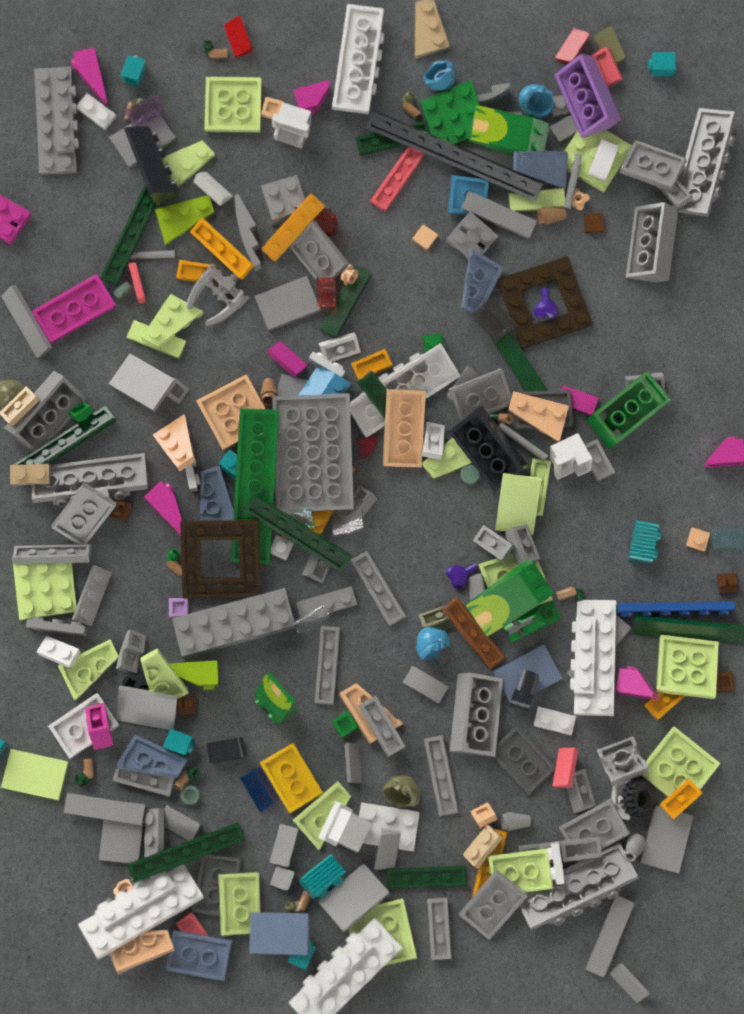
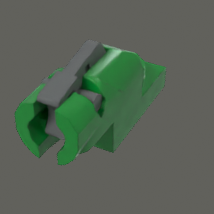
(532, 621)

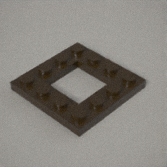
(559, 271)
(194, 532)

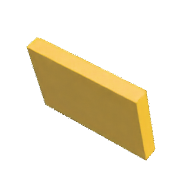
(291, 778)

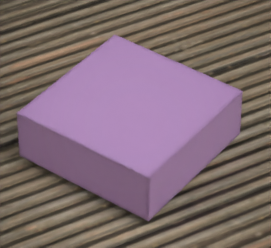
(178, 607)

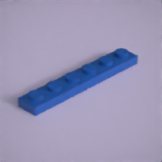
(682, 608)

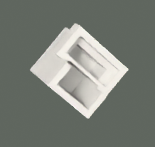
(291, 125)
(570, 456)
(344, 828)

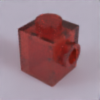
(327, 222)
(326, 292)

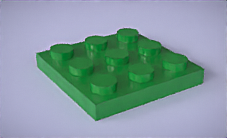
(451, 112)

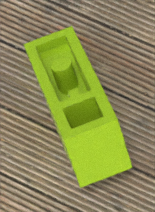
(201, 673)

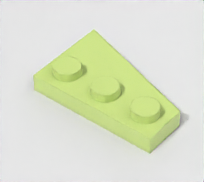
(188, 161)
(169, 320)
(451, 460)
(88, 668)
(315, 815)

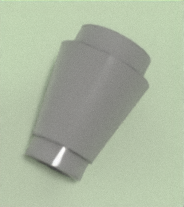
(514, 821)
(634, 846)

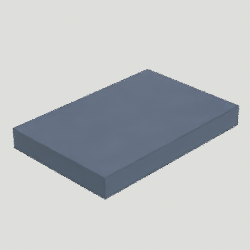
(535, 661)
(279, 933)
(199, 955)

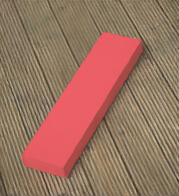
(397, 178)

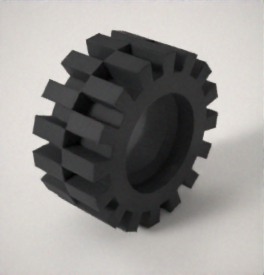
(630, 798)

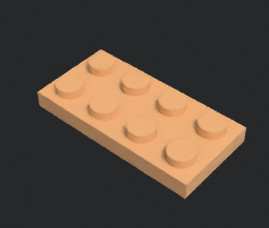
(404, 428)

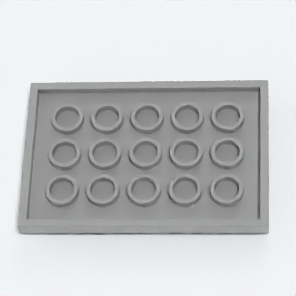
(314, 452)

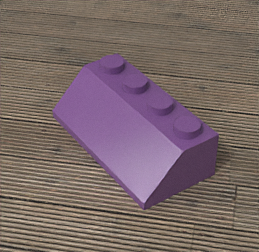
(587, 96)

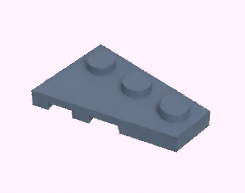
(214, 496)

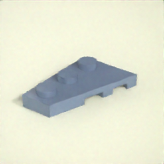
(543, 165)
(479, 281)
(151, 759)

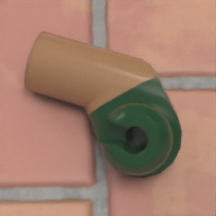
(212, 52)
(502, 418)
(571, 592)
(87, 774)
(186, 776)

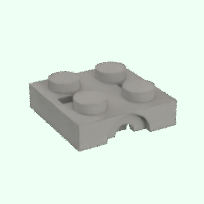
(475, 233)
(624, 759)

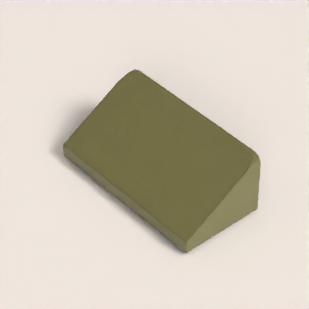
(608, 38)
(435, 619)

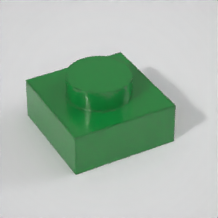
(431, 341)
(80, 412)
(344, 724)

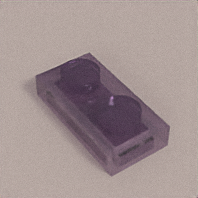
(145, 111)

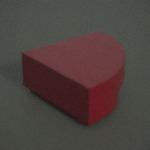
(366, 446)

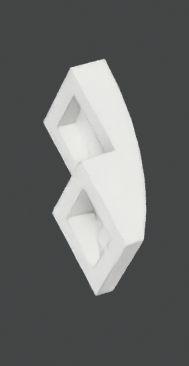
(603, 160)

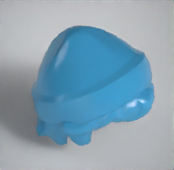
(440, 76)
(536, 101)
(431, 642)

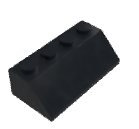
(151, 164)
(487, 447)

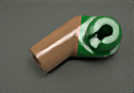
(173, 561)

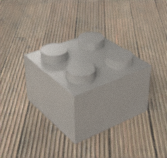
(282, 198)

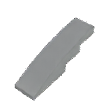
(246, 228)
(571, 849)

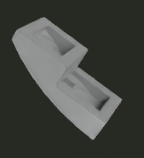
(497, 92)
(129, 654)
(425, 684)

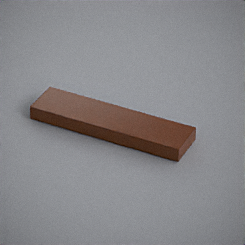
(472, 633)

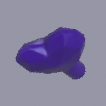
(545, 306)
(460, 575)

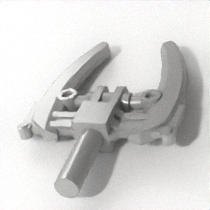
(226, 285)

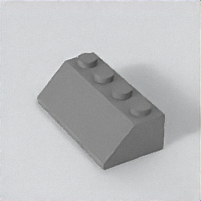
(652, 242)
(49, 414)
(476, 714)

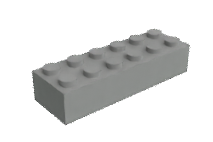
(233, 623)

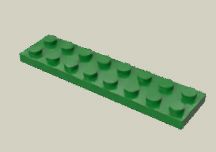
(255, 470)

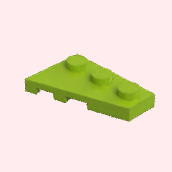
(180, 217)

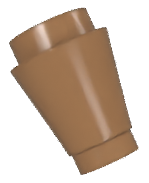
(550, 215)
(268, 391)

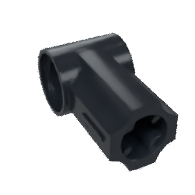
(523, 694)

